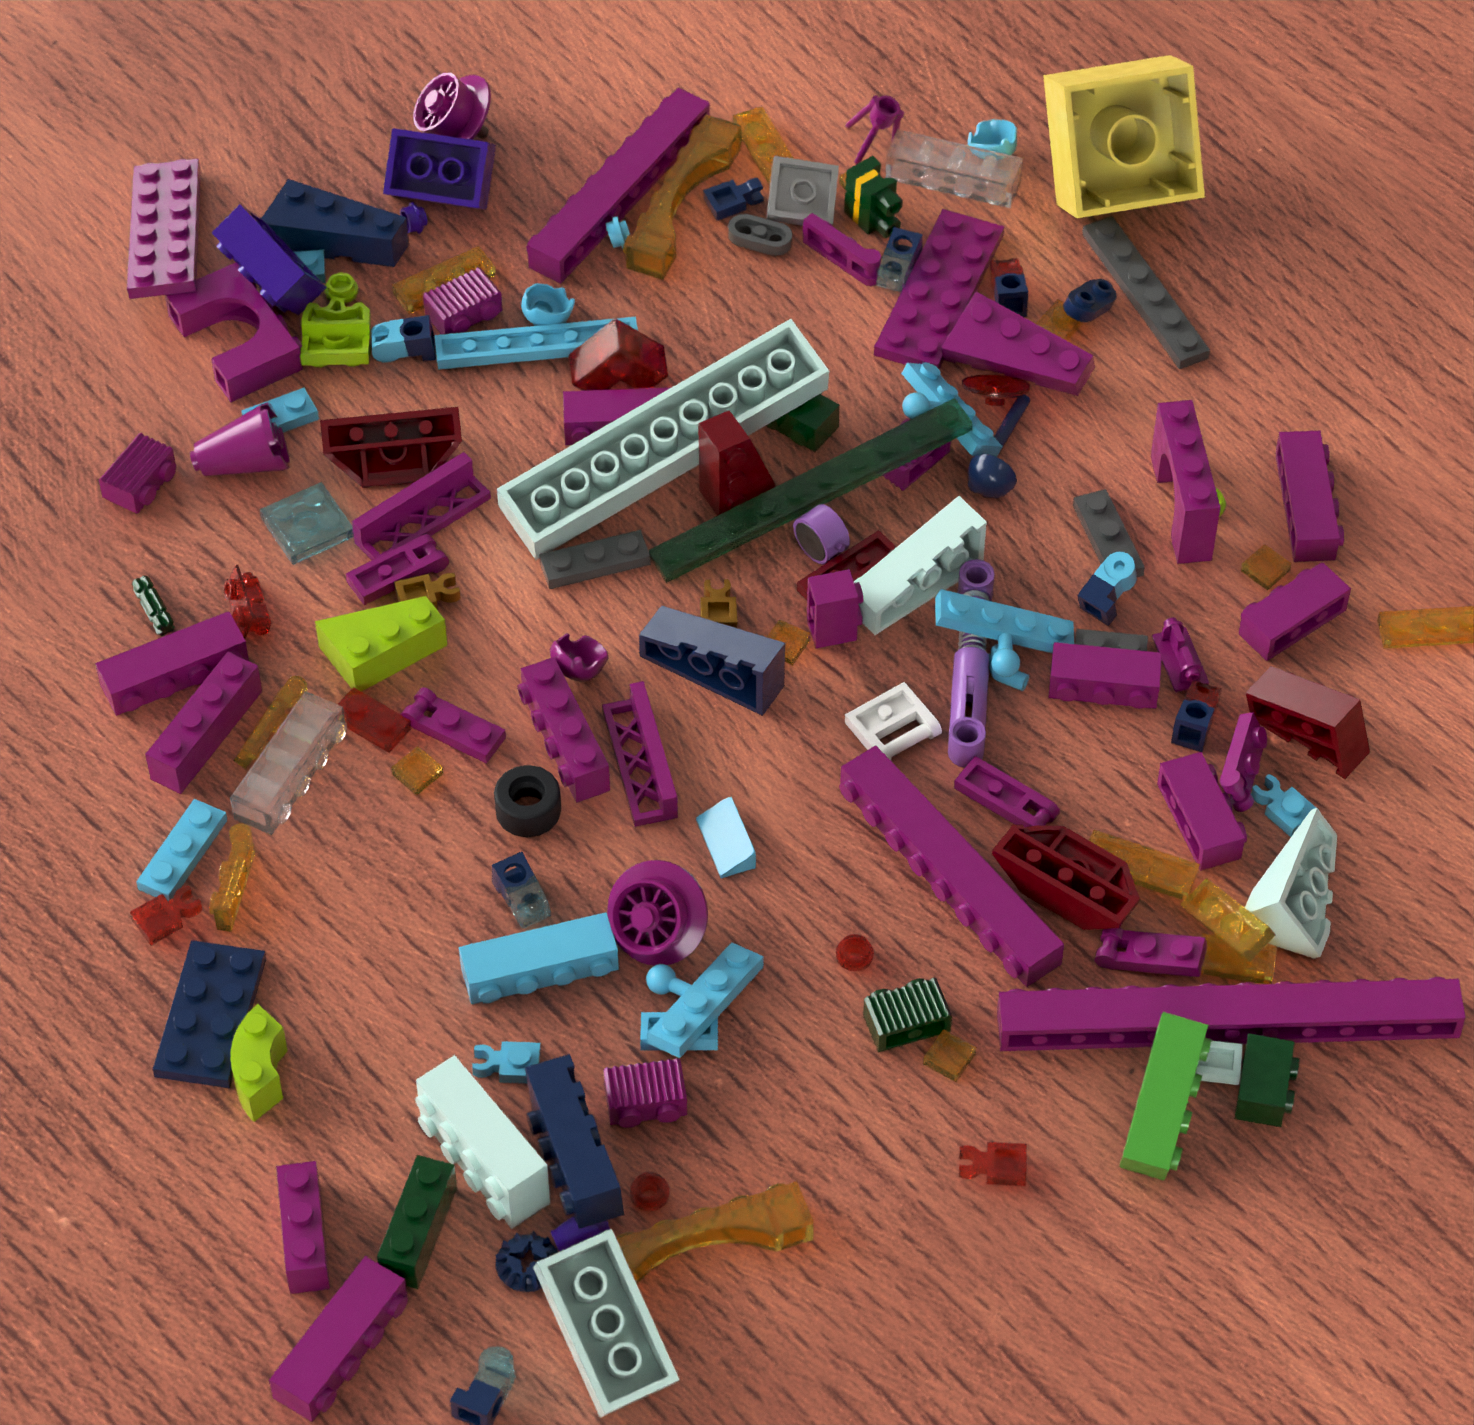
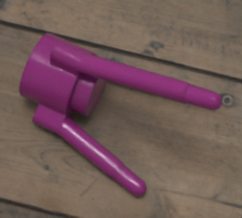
(883, 114)

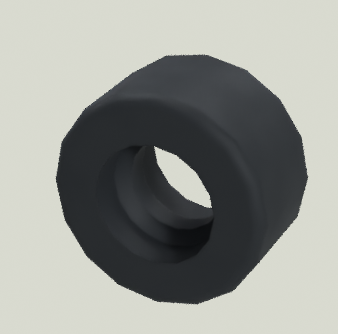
(526, 782)

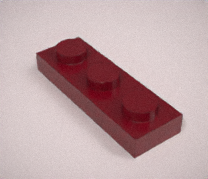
(858, 559)

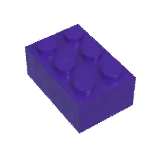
(439, 169)
(267, 261)

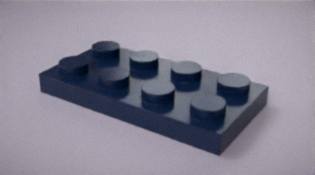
(208, 1006)

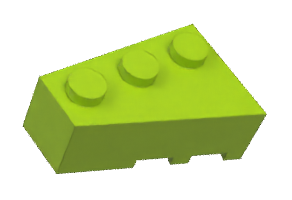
(381, 640)

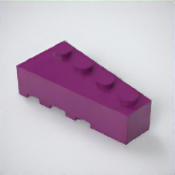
(1009, 344)

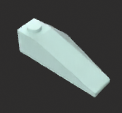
(1296, 890)

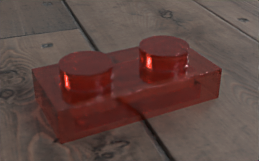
(374, 720)

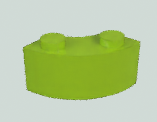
(254, 1059)

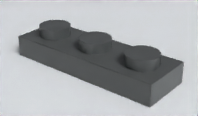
(1105, 527)
(594, 559)

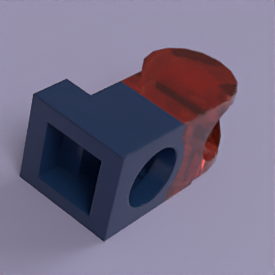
(1009, 285)
(1196, 716)

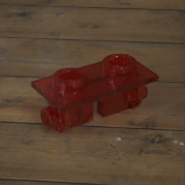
(242, 593)

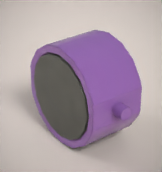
(821, 534)

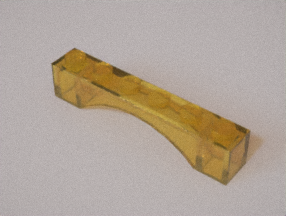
(708, 153)
(765, 1220)

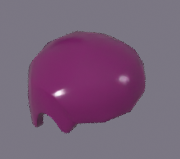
(579, 659)

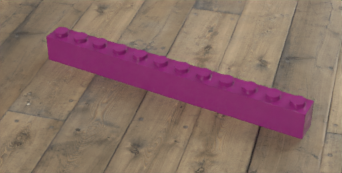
(1280, 1010)

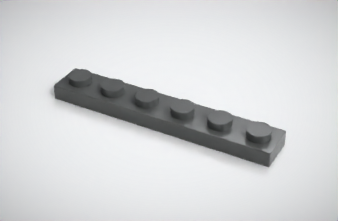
(1146, 292)

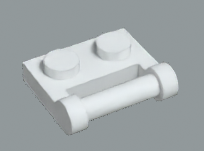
(889, 713)

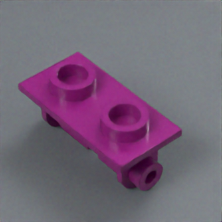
(1179, 655)

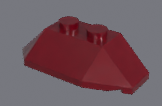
(391, 445)
(1068, 875)

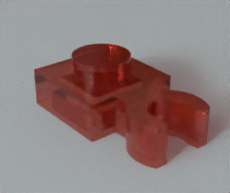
(163, 917)
(1001, 1163)

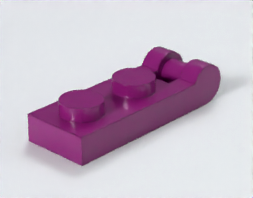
(841, 250)
(378, 576)
(454, 726)
(1243, 761)
(1004, 795)
(1151, 952)

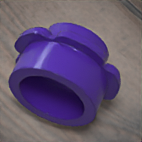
(415, 217)

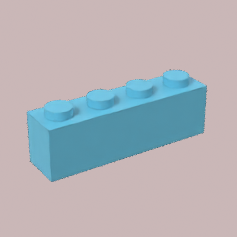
(539, 958)

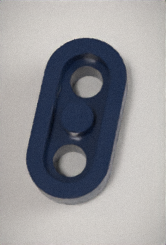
(1090, 300)

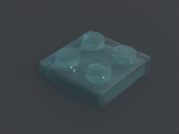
(307, 523)

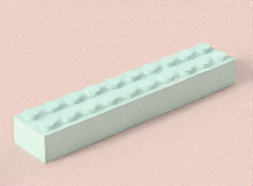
(659, 439)

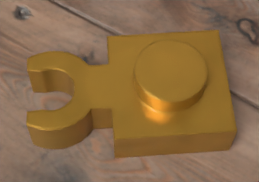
(434, 591)
(718, 604)

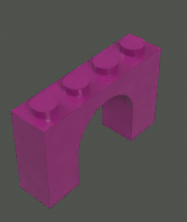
(230, 296)
(1181, 458)

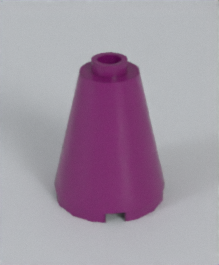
(243, 446)

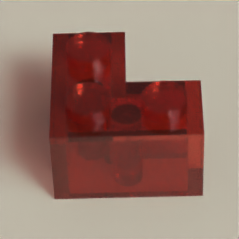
(615, 356)

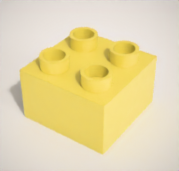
(1124, 136)

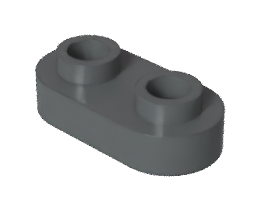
(760, 234)

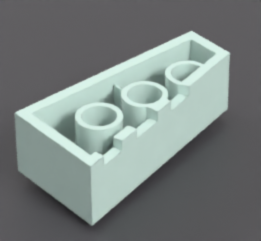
(922, 565)

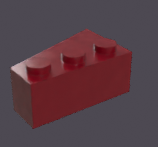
(729, 464)
(1312, 715)

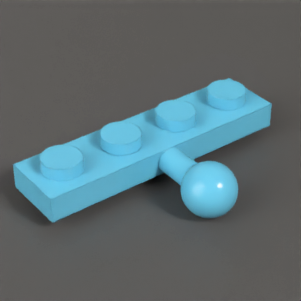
(934, 391)
(1002, 623)
(699, 1001)

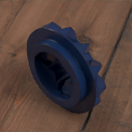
(510, 1268)

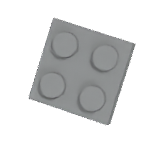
(801, 189)

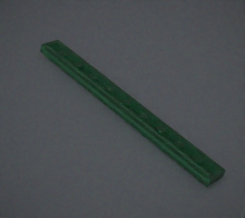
(810, 489)

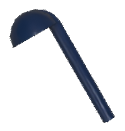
(990, 474)

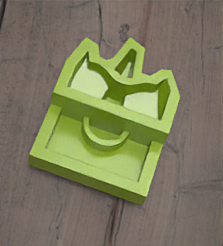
(335, 334)

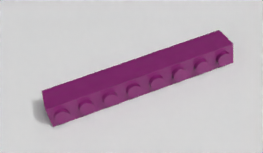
(615, 186)
(951, 866)

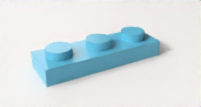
(182, 850)

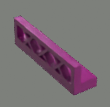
(409, 504)
(651, 749)

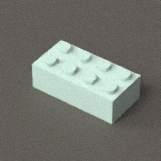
(482, 1142)
(605, 1323)

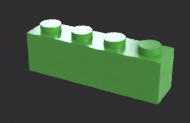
(1164, 1096)

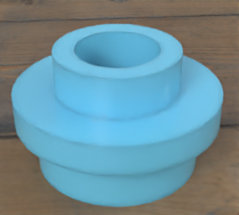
(617, 232)

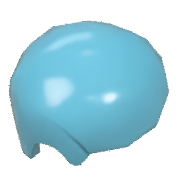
(995, 136)
(546, 305)

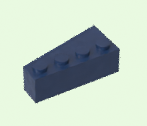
(338, 225)

